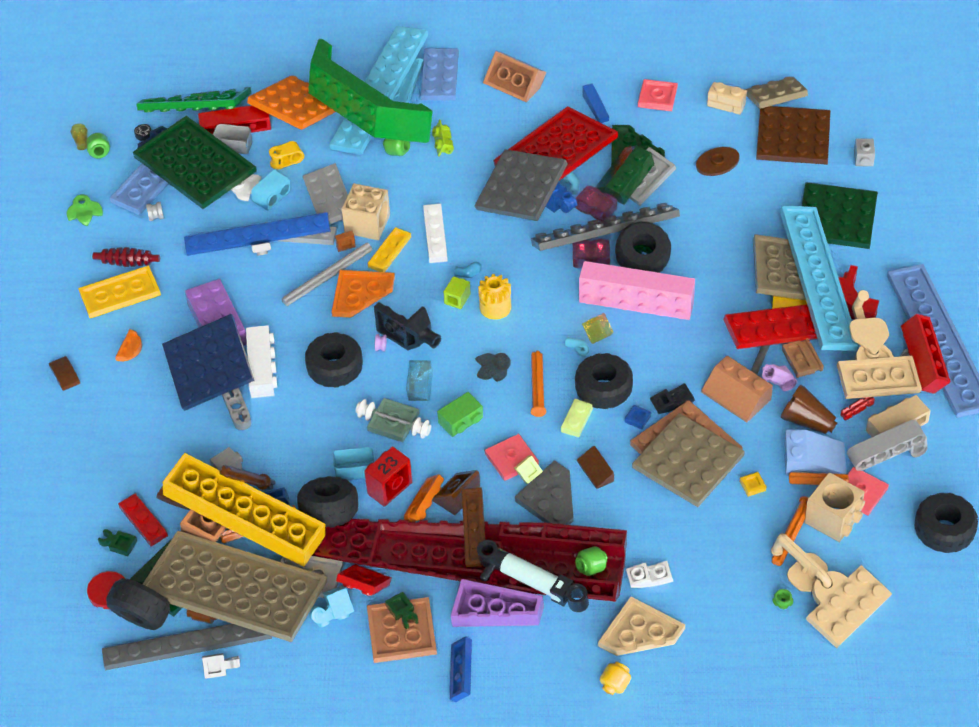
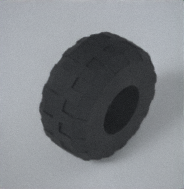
(643, 234)
(331, 347)
(604, 367)
(329, 500)
(949, 508)
(138, 604)

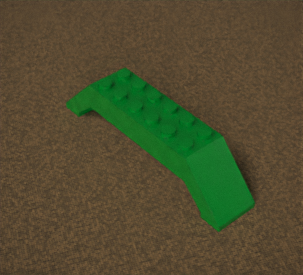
(363, 103)

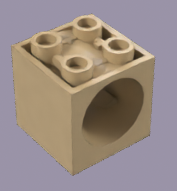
(366, 211)
(838, 494)

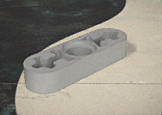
(234, 413)

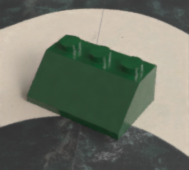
(626, 173)

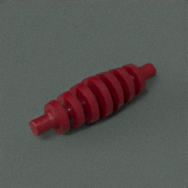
(126, 256)

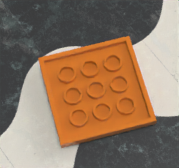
(291, 103)

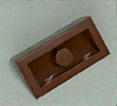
(596, 468)

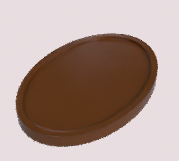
(717, 161)

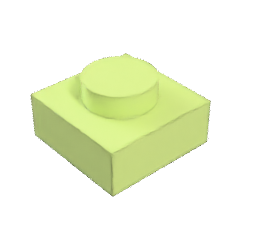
(528, 469)

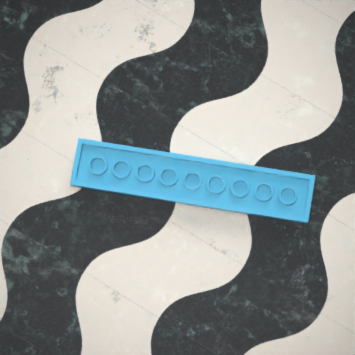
(386, 78)
(818, 278)

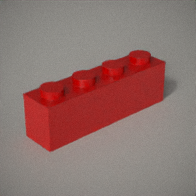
(241, 116)
(926, 353)

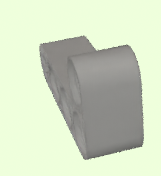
(889, 444)

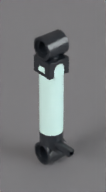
(559, 588)

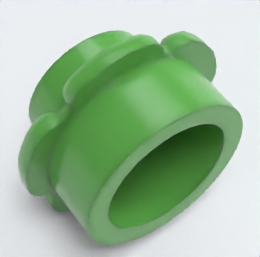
(783, 594)

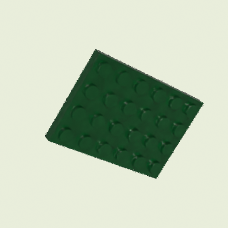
(194, 162)

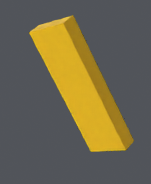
(389, 250)

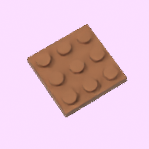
(393, 641)

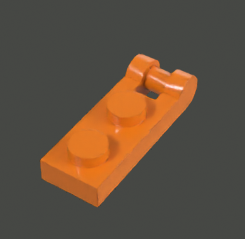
(423, 499)

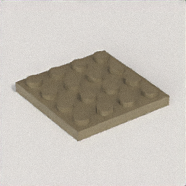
(775, 268)
(688, 459)

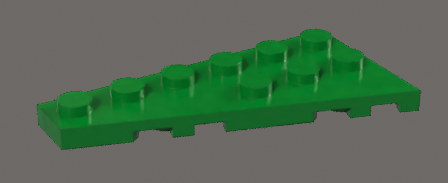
(197, 101)

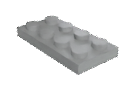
(327, 191)

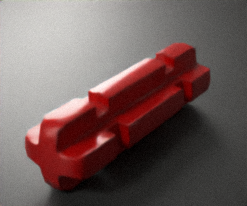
(857, 407)

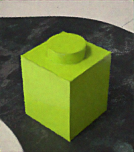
(457, 292)

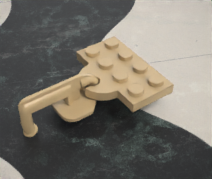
(875, 368)
(843, 605)

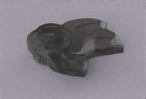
(493, 366)

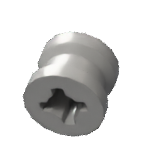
(154, 211)

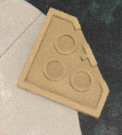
(640, 629)

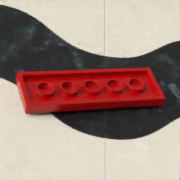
(770, 326)

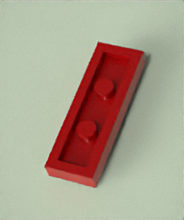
(143, 519)

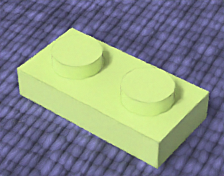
(576, 418)

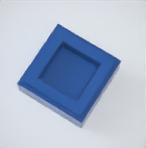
(637, 417)

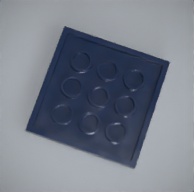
(207, 362)

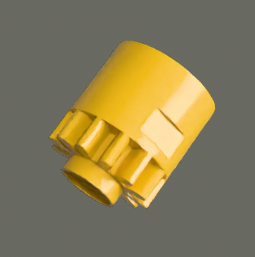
(494, 297)

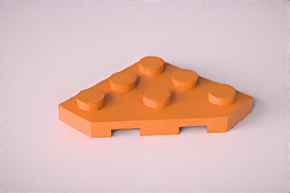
(359, 290)

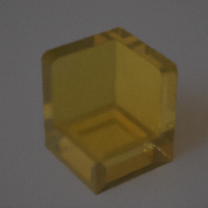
(597, 328)

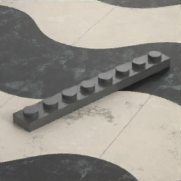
(179, 645)

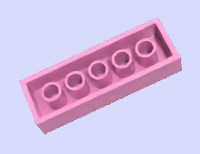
(636, 290)

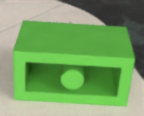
(460, 414)

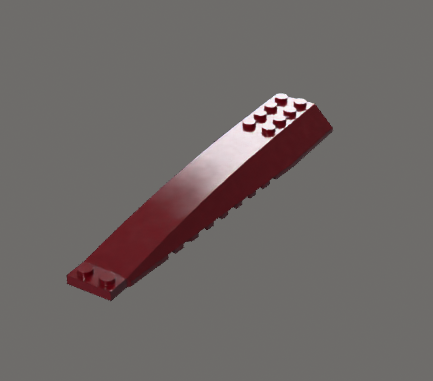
(440, 550)

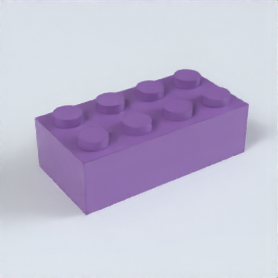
(210, 303)

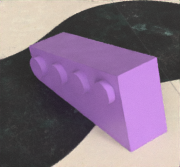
(494, 606)

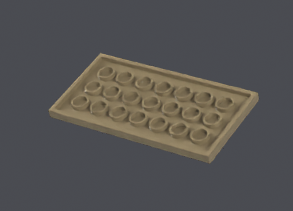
(235, 585)

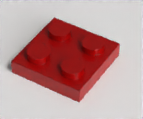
(363, 579)

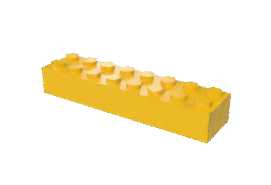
(244, 509)

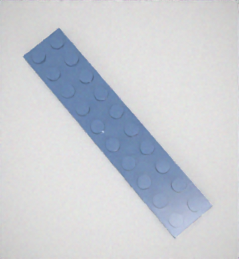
(920, 297)

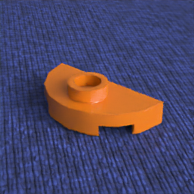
(130, 347)

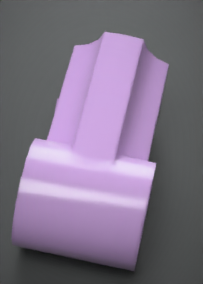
(779, 376)

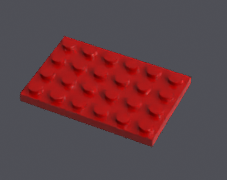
(567, 137)

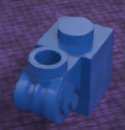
(561, 200)

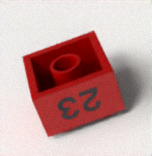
(388, 476)

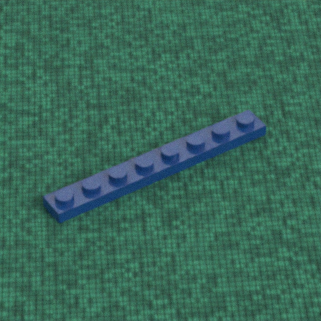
(257, 234)

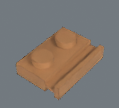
(802, 357)

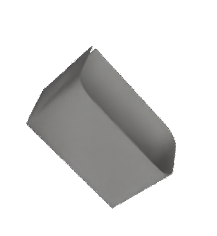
(231, 133)

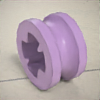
(380, 342)

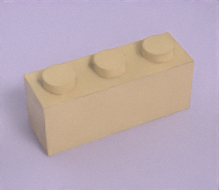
(893, 416)

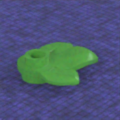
(85, 211)

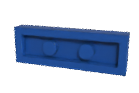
(460, 669)

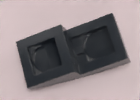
(669, 401)

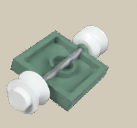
(393, 419)

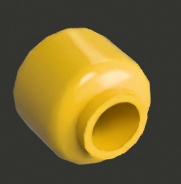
(615, 678)

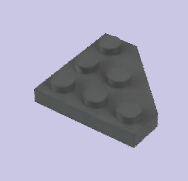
(549, 495)

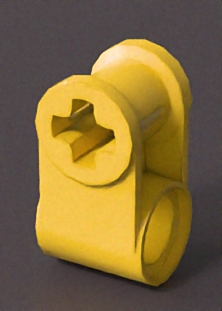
(286, 154)

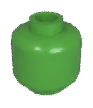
(97, 145)
(396, 147)
(591, 561)

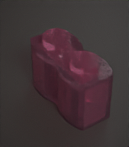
(595, 203)
(591, 251)

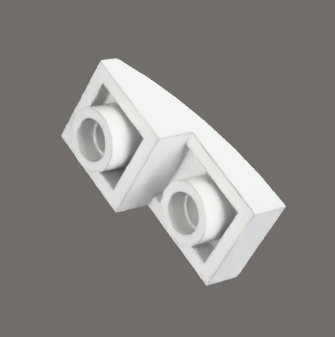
(654, 575)

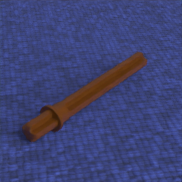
(262, 481)

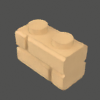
(726, 98)

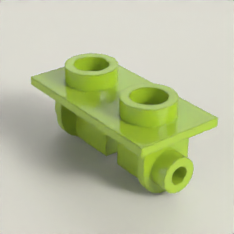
(442, 138)

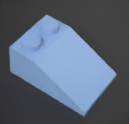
(813, 453)

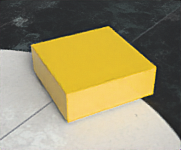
(752, 484)

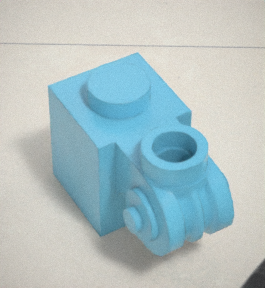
(337, 607)

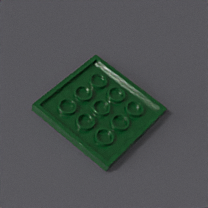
(843, 212)

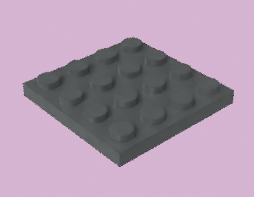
(521, 185)

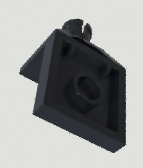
(405, 332)

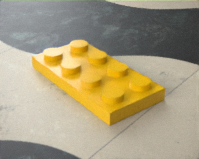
(119, 291)

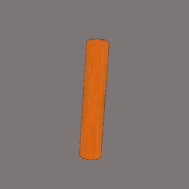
(812, 478)

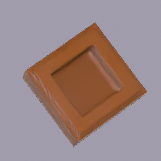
(345, 241)

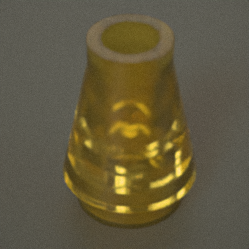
(79, 134)

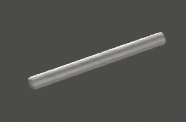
(326, 274)

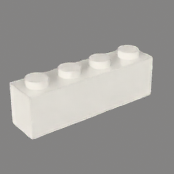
(260, 361)

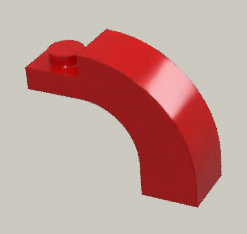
(847, 283)

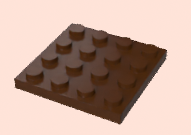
(793, 135)

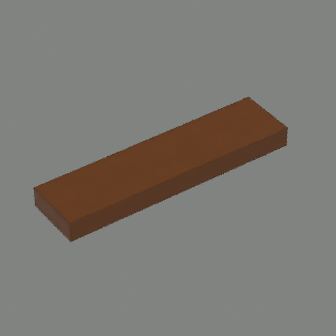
(473, 524)

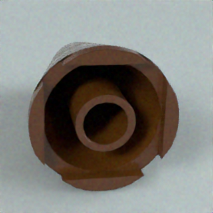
(808, 412)

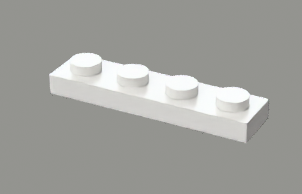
(435, 233)

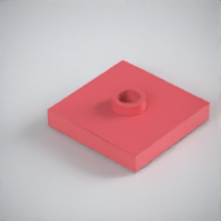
(657, 95)
(509, 454)
(872, 486)

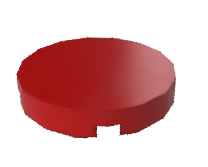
(100, 586)

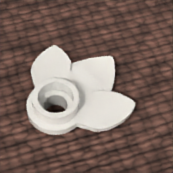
(244, 189)

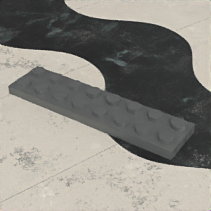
(609, 225)

